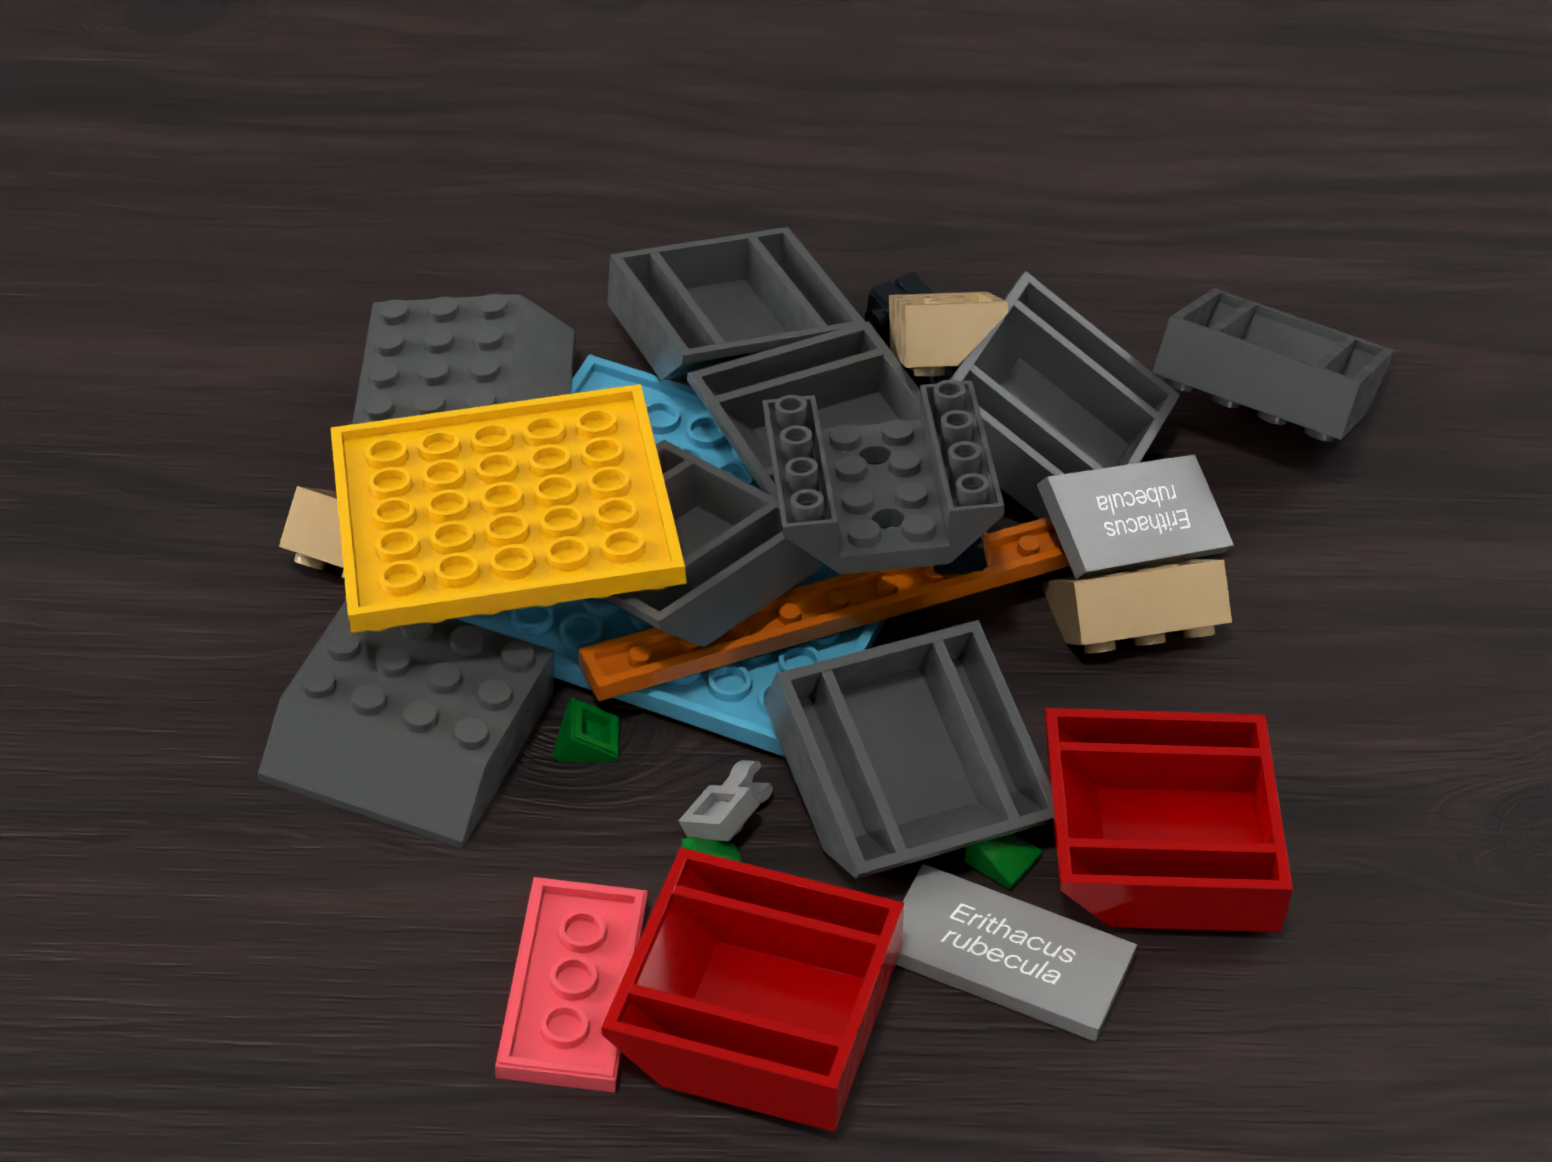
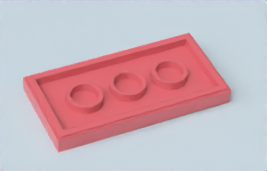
(564, 982)

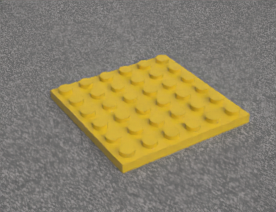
(502, 508)

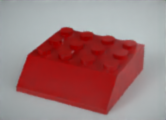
(1168, 819)
(756, 987)

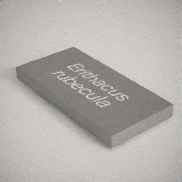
(1134, 515)
(1012, 952)

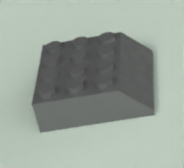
(723, 299)
(461, 355)
(1272, 364)
(845, 369)
(1059, 395)
(729, 552)
(409, 722)
(909, 750)

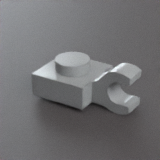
(726, 807)

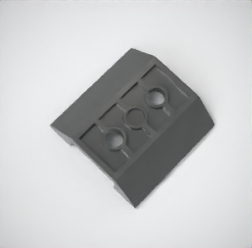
(930, 484)

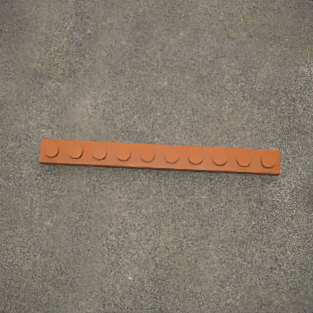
(816, 612)

